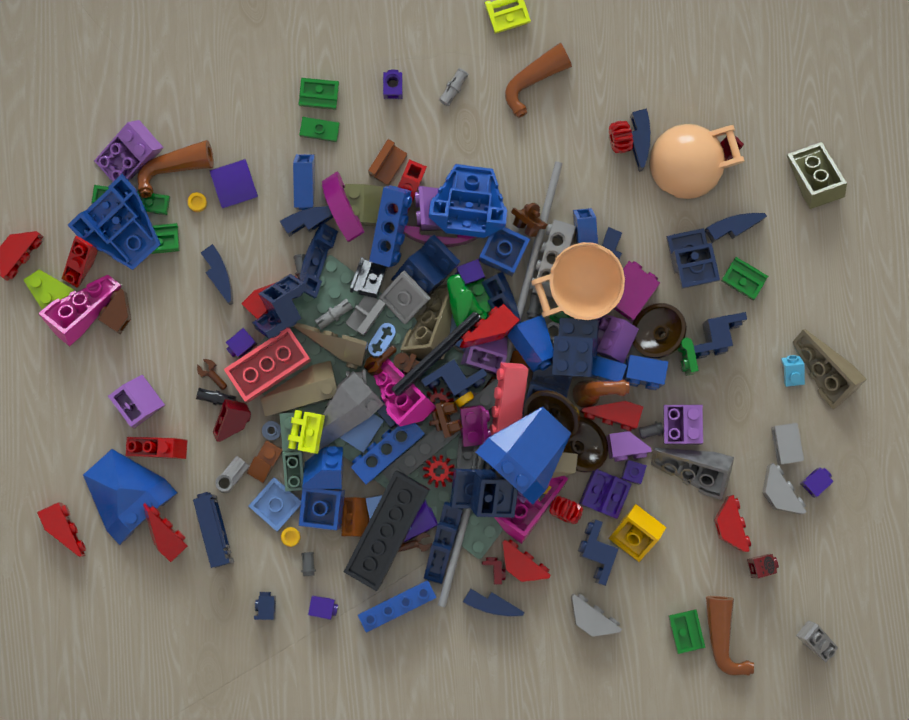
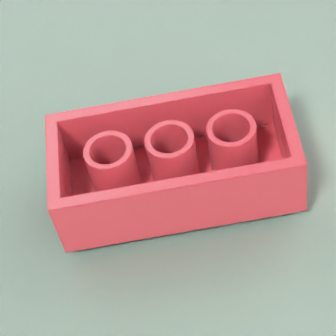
(267, 365)

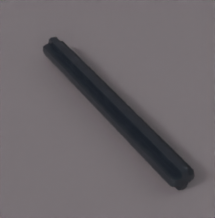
(436, 354)

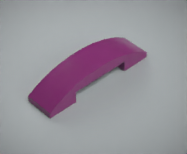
(340, 207)
(414, 233)

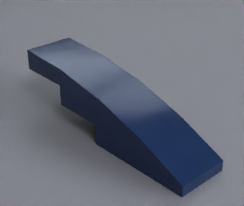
(443, 543)

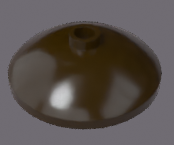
(655, 321)
(557, 406)
(590, 445)

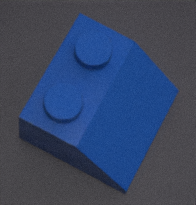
(324, 469)

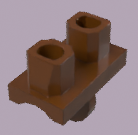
(529, 217)
(404, 362)
(442, 418)

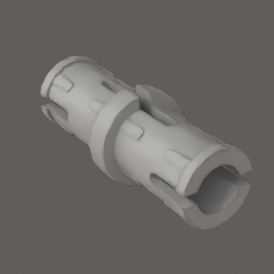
(453, 87)
(333, 314)

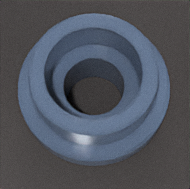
(276, 434)

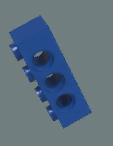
(380, 253)
(368, 473)
(397, 606)

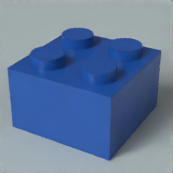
(504, 250)
(645, 372)
(322, 508)

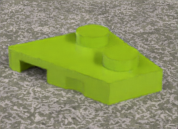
(46, 288)

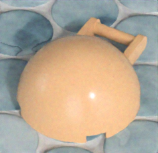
(691, 159)
(583, 282)

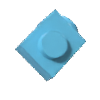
(793, 370)

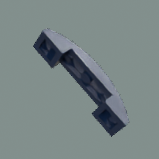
(315, 258)

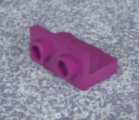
(474, 424)

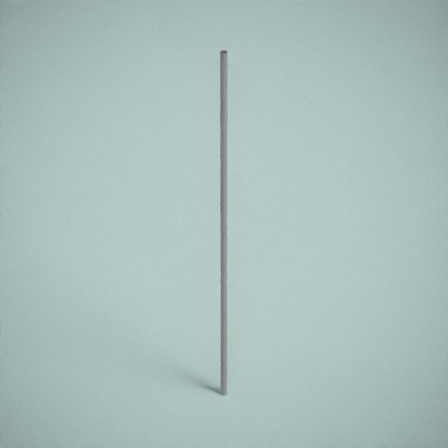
(521, 305)

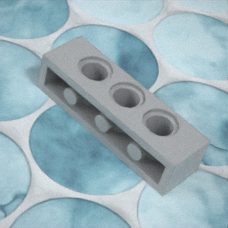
(565, 233)

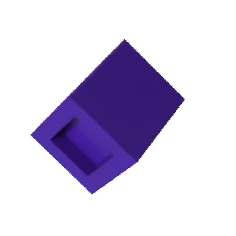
(392, 92)
(471, 272)
(240, 344)
(633, 472)
(817, 481)
(322, 607)

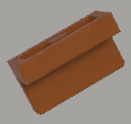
(387, 162)
(354, 516)

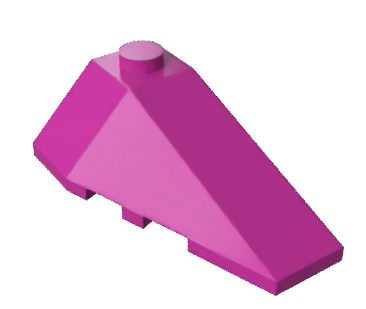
(75, 313)
(408, 407)
(529, 515)

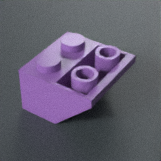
(423, 200)
(615, 337)
(486, 355)
(136, 401)
(683, 424)
(624, 445)

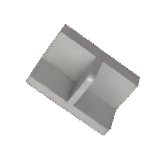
(365, 314)
(787, 443)

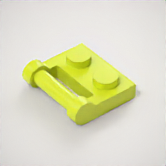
(507, 18)

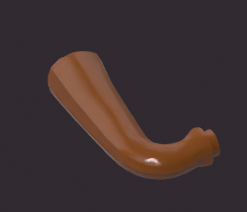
(546, 65)
(187, 158)
(588, 392)
(719, 621)

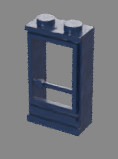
(212, 529)

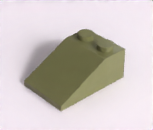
(817, 175)
(365, 202)

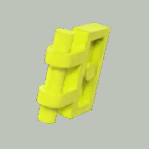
(310, 432)

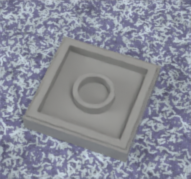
(404, 297)

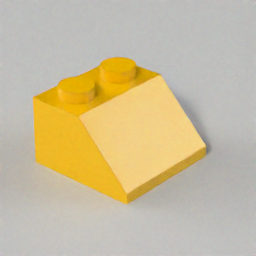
(637, 533)

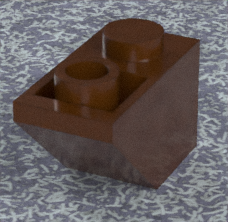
(117, 313)

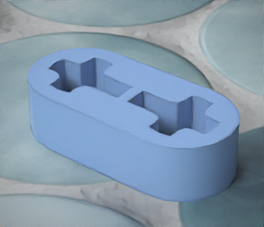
(378, 337)

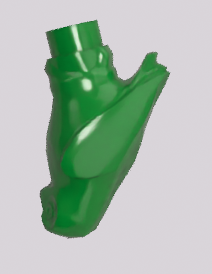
(462, 300)

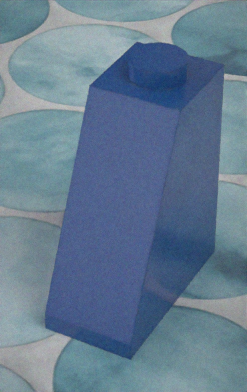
(304, 181)
(585, 226)
(533, 343)
(607, 369)

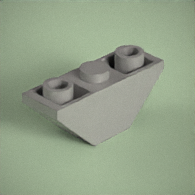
(780, 493)
(591, 618)
(817, 640)

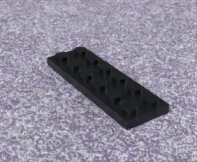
(386, 530)

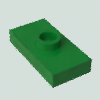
(319, 129)

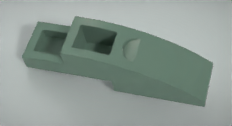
(292, 458)

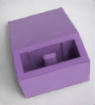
(128, 151)

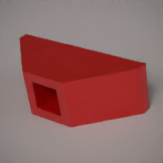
(16, 251)
(79, 261)
(731, 525)
(522, 564)

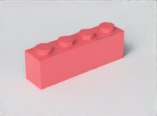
(509, 395)

